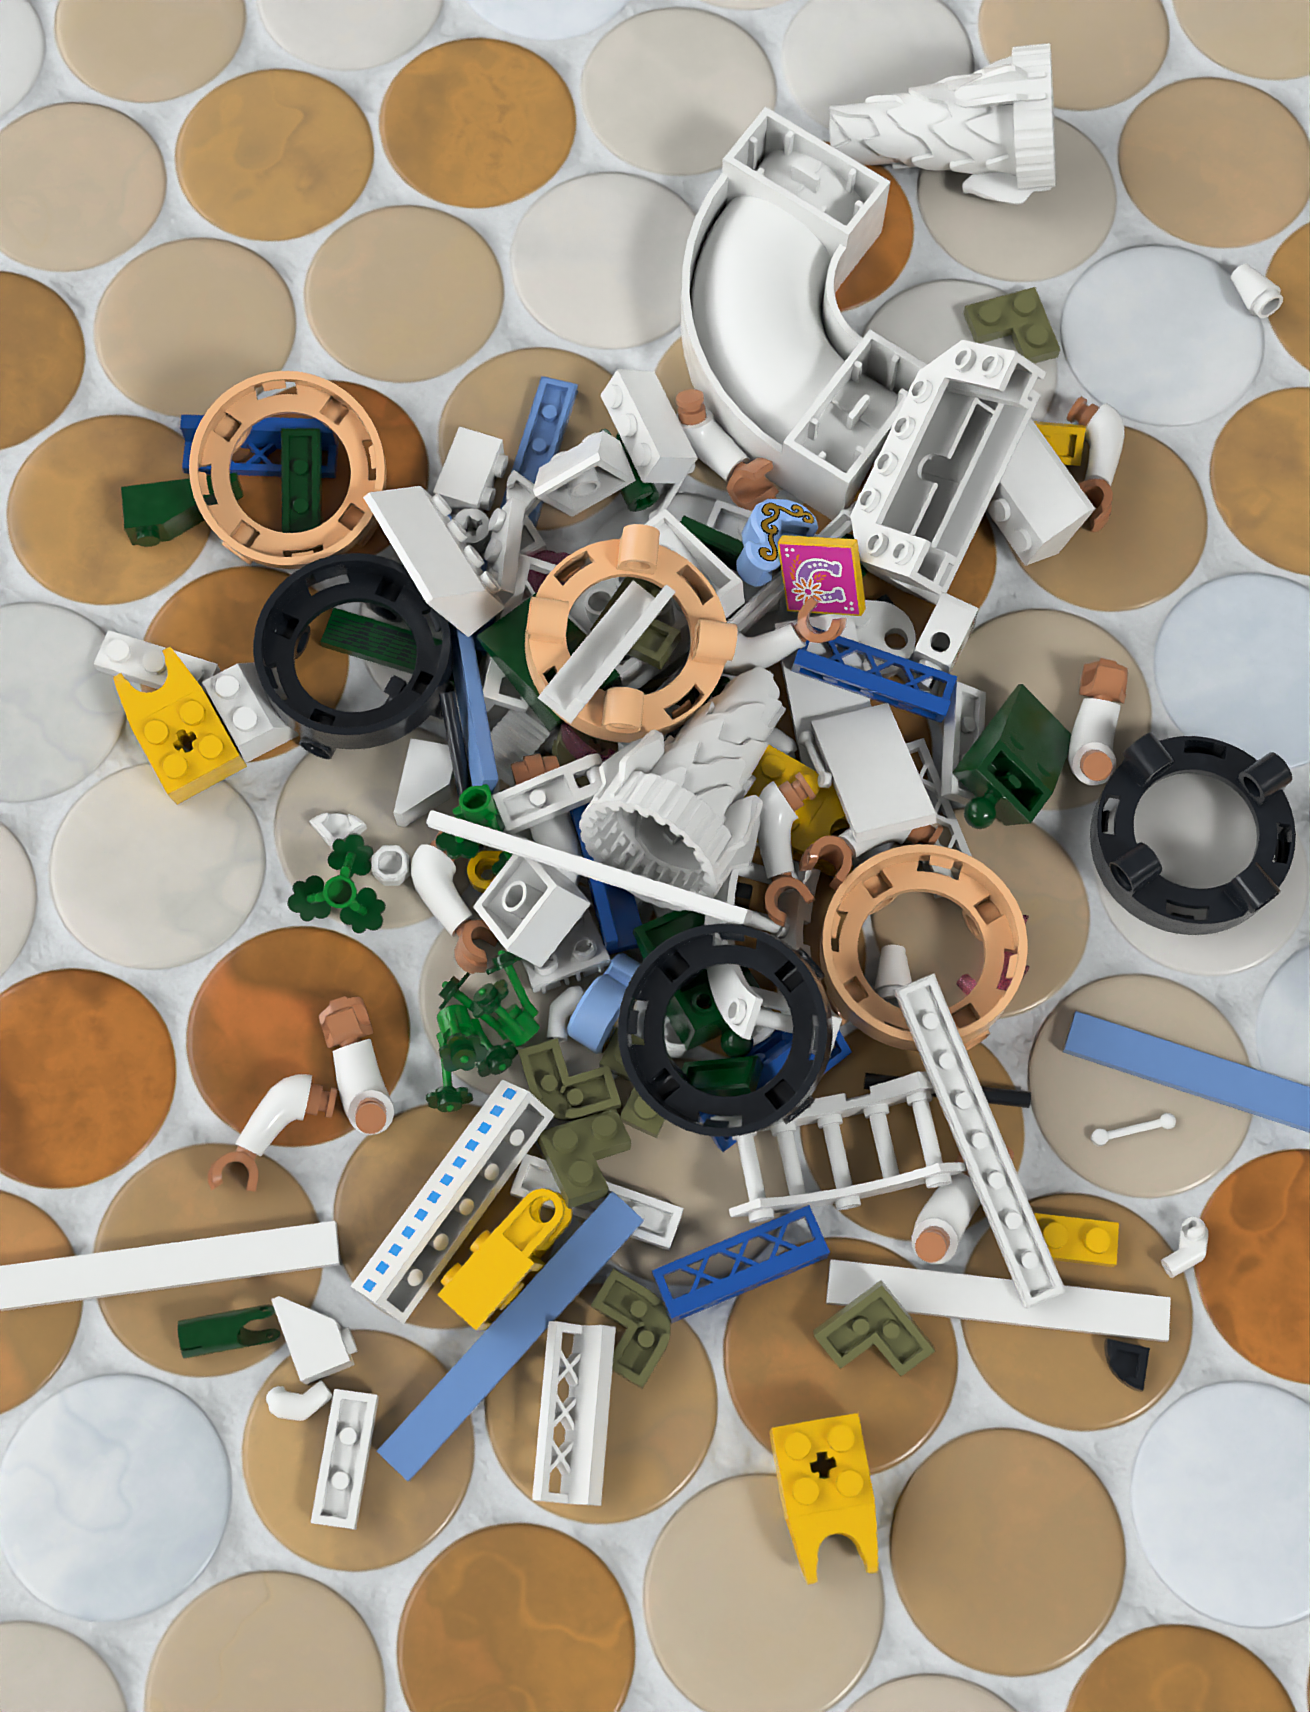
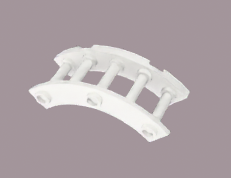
(733, 996)
(828, 1113)

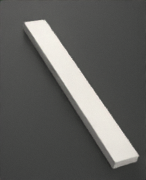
(590, 869)
(979, 1141)
(169, 1265)
(999, 1302)

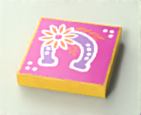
(824, 570)

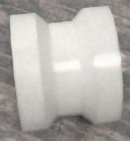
(477, 538)

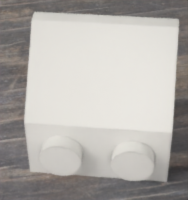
(584, 474)
(246, 710)
(531, 908)

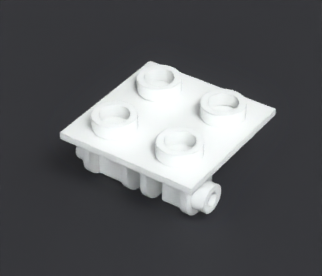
(577, 953)

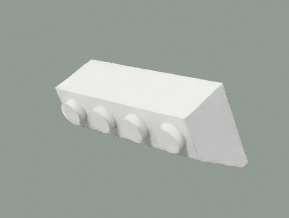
(1038, 500)
(437, 556)

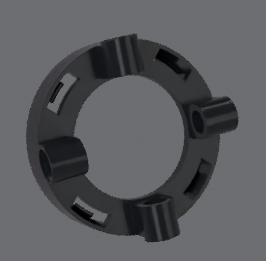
(285, 632)
(1133, 869)
(665, 1084)

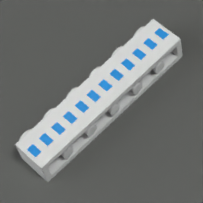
(452, 1200)

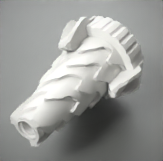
(975, 124)
(680, 802)

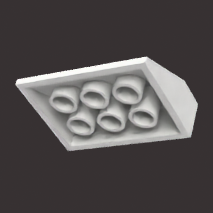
(677, 538)

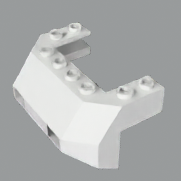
(943, 465)

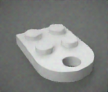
(878, 622)

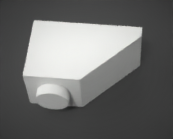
(424, 782)
(314, 1341)

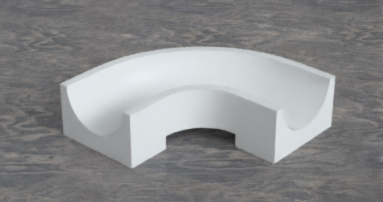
(766, 319)

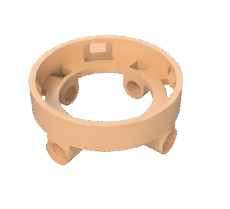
(227, 428)
(625, 712)
(987, 911)

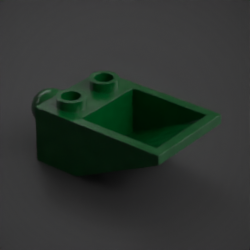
(506, 646)
(1014, 763)
(685, 1011)

